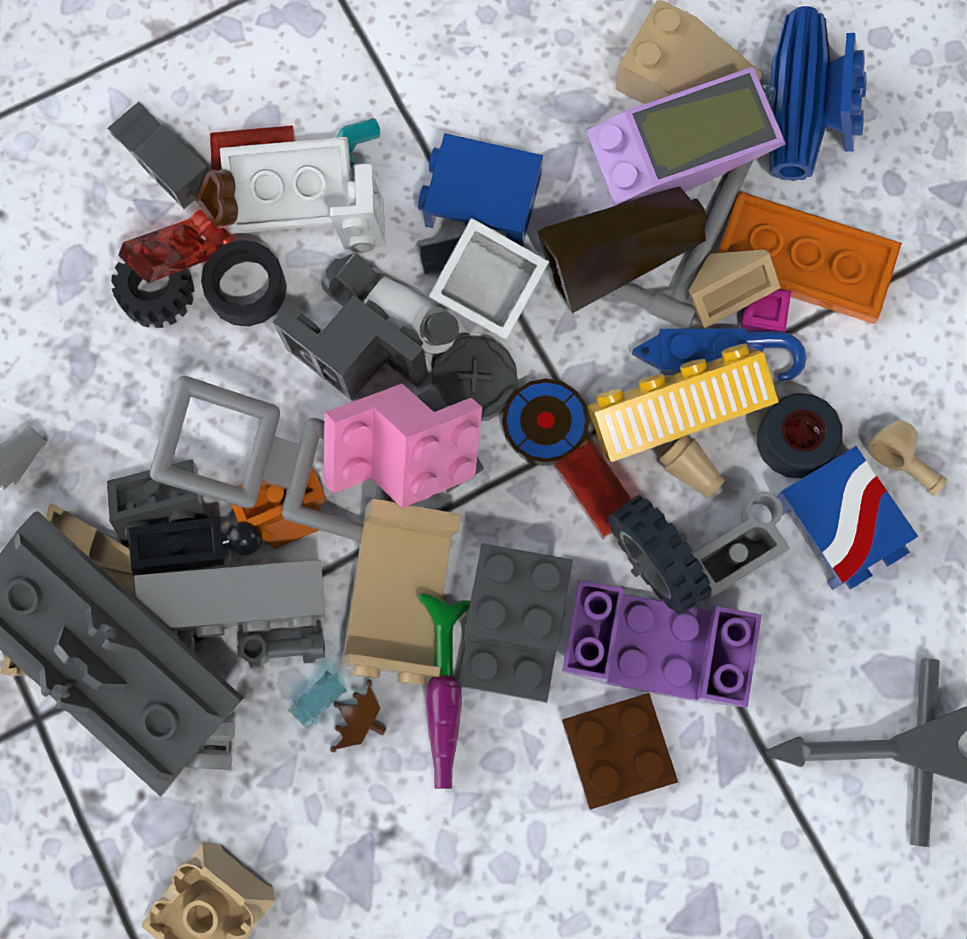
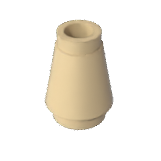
(692, 466)

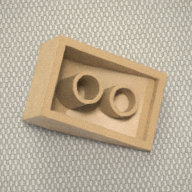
(674, 55)

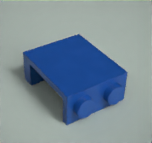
(482, 184)

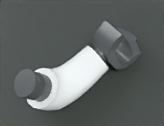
(403, 305)

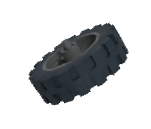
(659, 554)

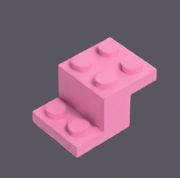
(401, 445)

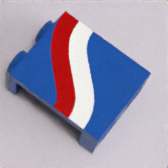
(849, 518)

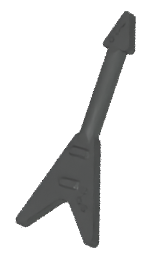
(925, 747)

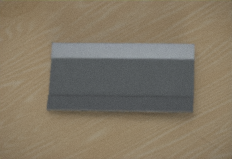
(106, 656)

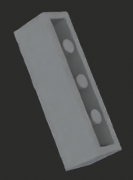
(235, 597)

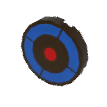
(545, 421)

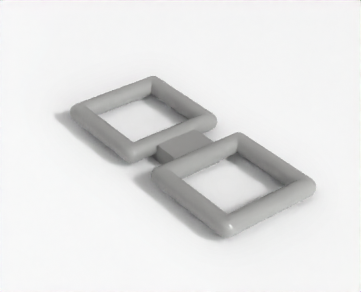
(270, 461)

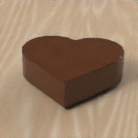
(217, 197)

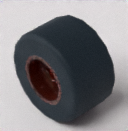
(807, 421)

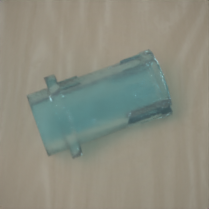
(316, 699)

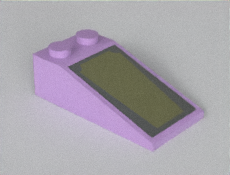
(686, 137)

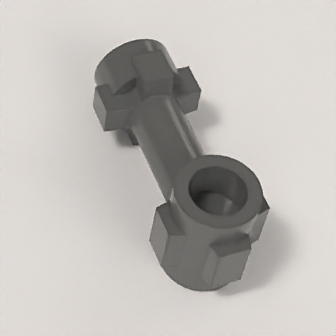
(258, 651)

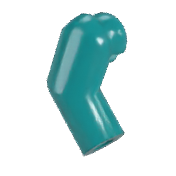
(359, 133)

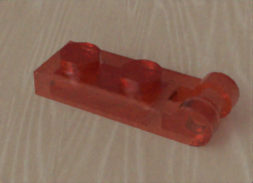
(174, 247)

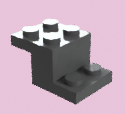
(353, 346)
(514, 622)

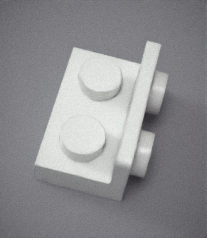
(363, 222)

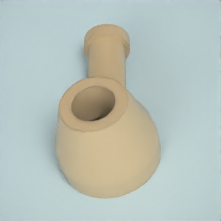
(896, 449)

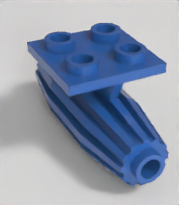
(813, 92)

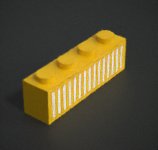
(682, 402)

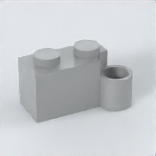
(744, 548)

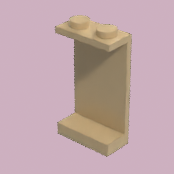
(397, 559)

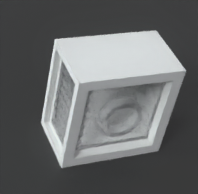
(488, 278)

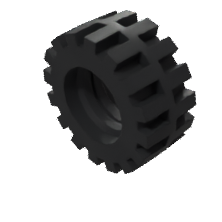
(157, 310)

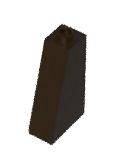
(619, 244)

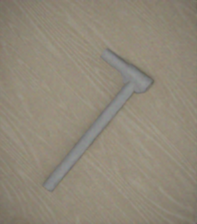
(676, 304)

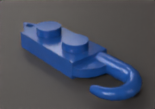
(679, 346)

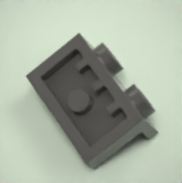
(142, 502)

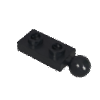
(188, 544)

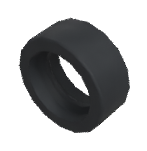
(233, 254)

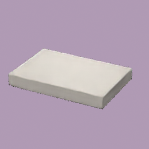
(288, 183)

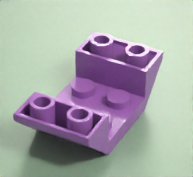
(659, 652)

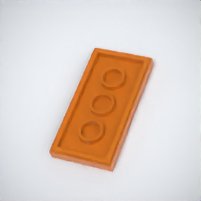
(815, 256)

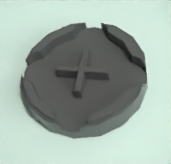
(476, 371)

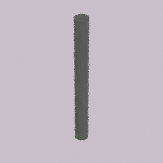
(922, 779)

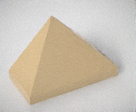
(731, 283)

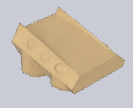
(210, 899)

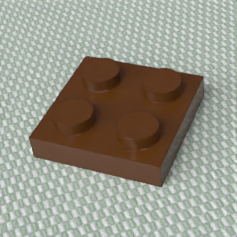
(619, 751)

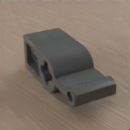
(160, 154)

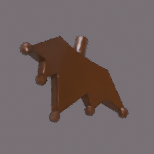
(358, 718)

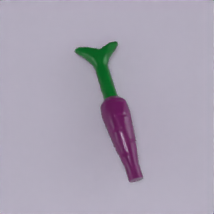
(444, 692)

